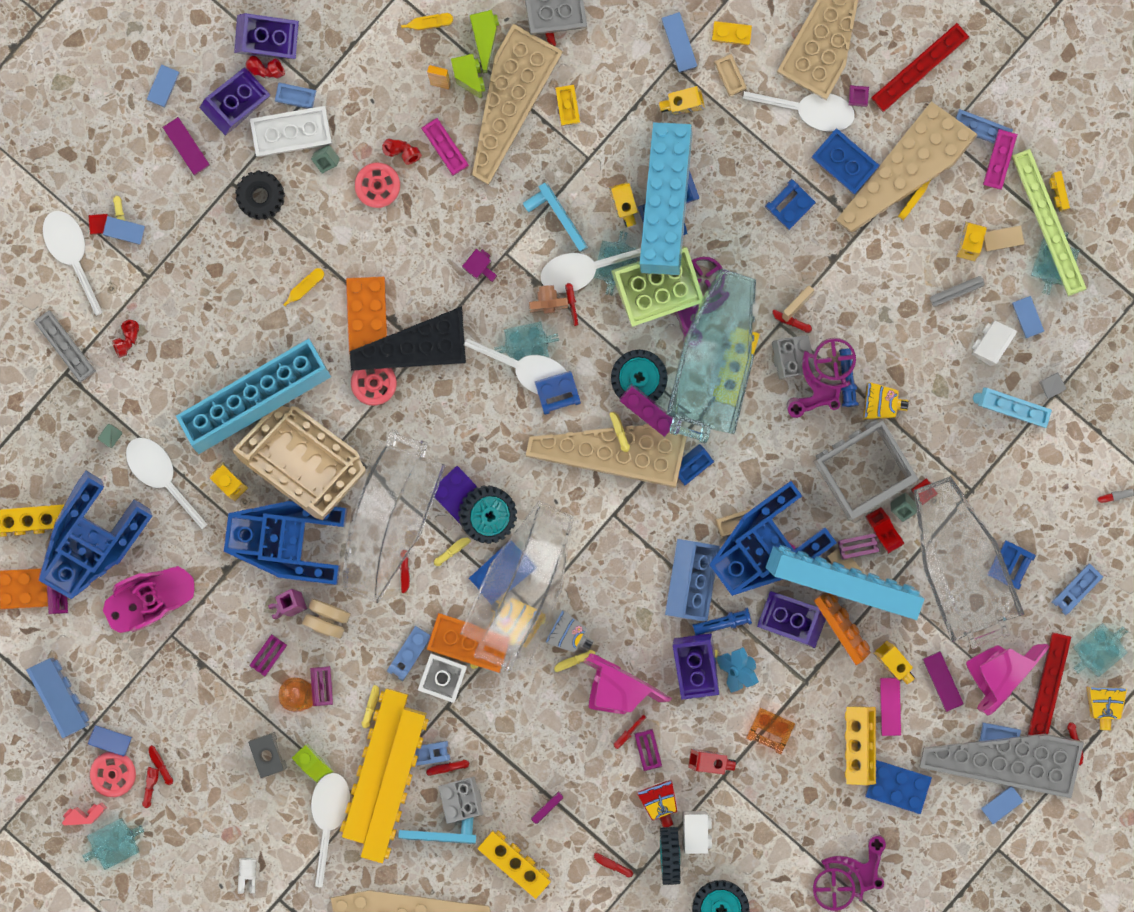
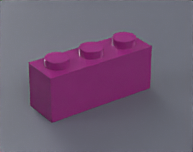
(647, 409)

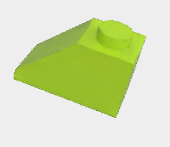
(311, 763)

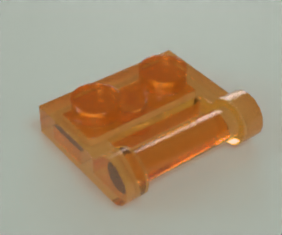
(773, 724)

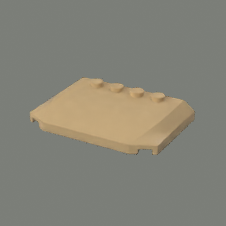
(301, 459)

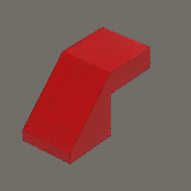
(884, 530)

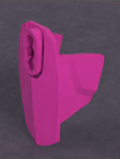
(153, 594)
(1000, 672)
(616, 689)

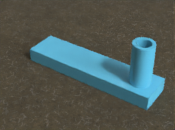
(547, 194)
(1013, 407)
(465, 837)

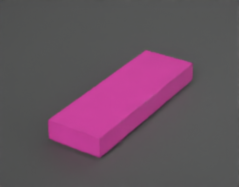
(445, 146)
(1000, 159)
(890, 707)

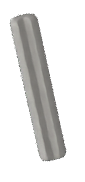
(957, 291)

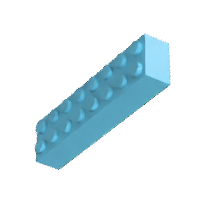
(666, 198)
(253, 396)
(844, 582)

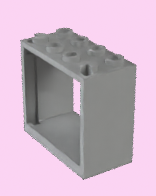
(910, 476)

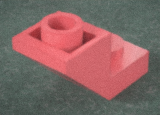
(78, 817)

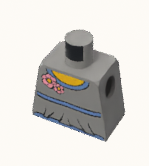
(569, 634)

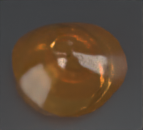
(295, 694)

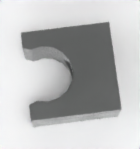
(269, 743)

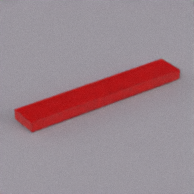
(920, 67)
(1049, 684)

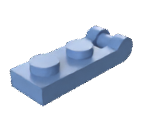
(1077, 588)
(409, 652)
(426, 753)

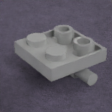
(789, 356)
(461, 800)

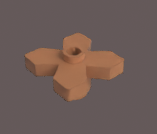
(548, 301)

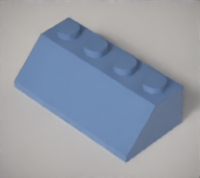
(691, 580)
(58, 697)

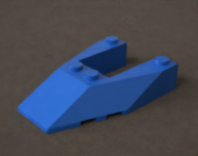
(274, 538)
(81, 549)
(745, 553)

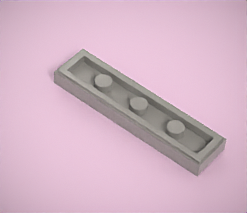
(65, 346)

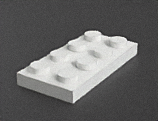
(290, 131)

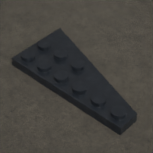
(424, 344)

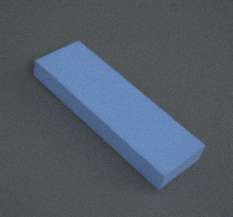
(679, 42)
(984, 128)

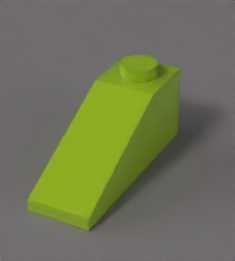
(484, 31)

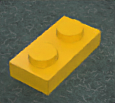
(731, 33)
(567, 105)
(1060, 199)

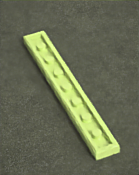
(1049, 222)

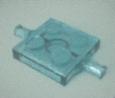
(611, 249)
(1045, 267)
(526, 341)
(1100, 650)
(113, 843)

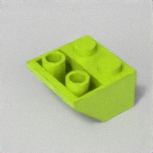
(466, 74)

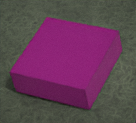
(858, 96)

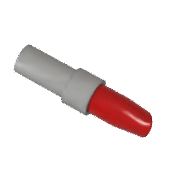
(1116, 496)

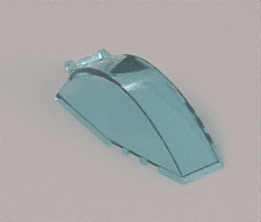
(715, 359)

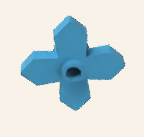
(740, 669)

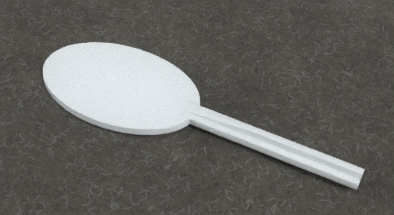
(814, 110)
(67, 245)
(578, 269)
(527, 369)
(155, 469)
(328, 811)

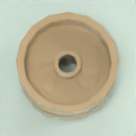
(326, 618)

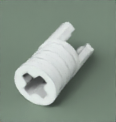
(247, 871)

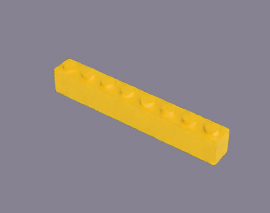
(374, 765)
(393, 785)

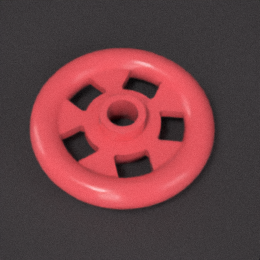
(362, 191)
(378, 398)
(116, 790)

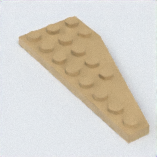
(821, 47)
(515, 84)
(921, 155)
(649, 459)
(388, 902)

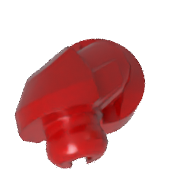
(256, 67)
(394, 147)
(130, 331)

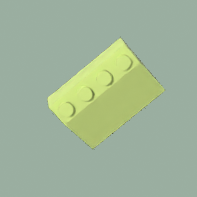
(656, 295)

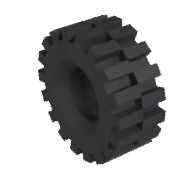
(245, 192)

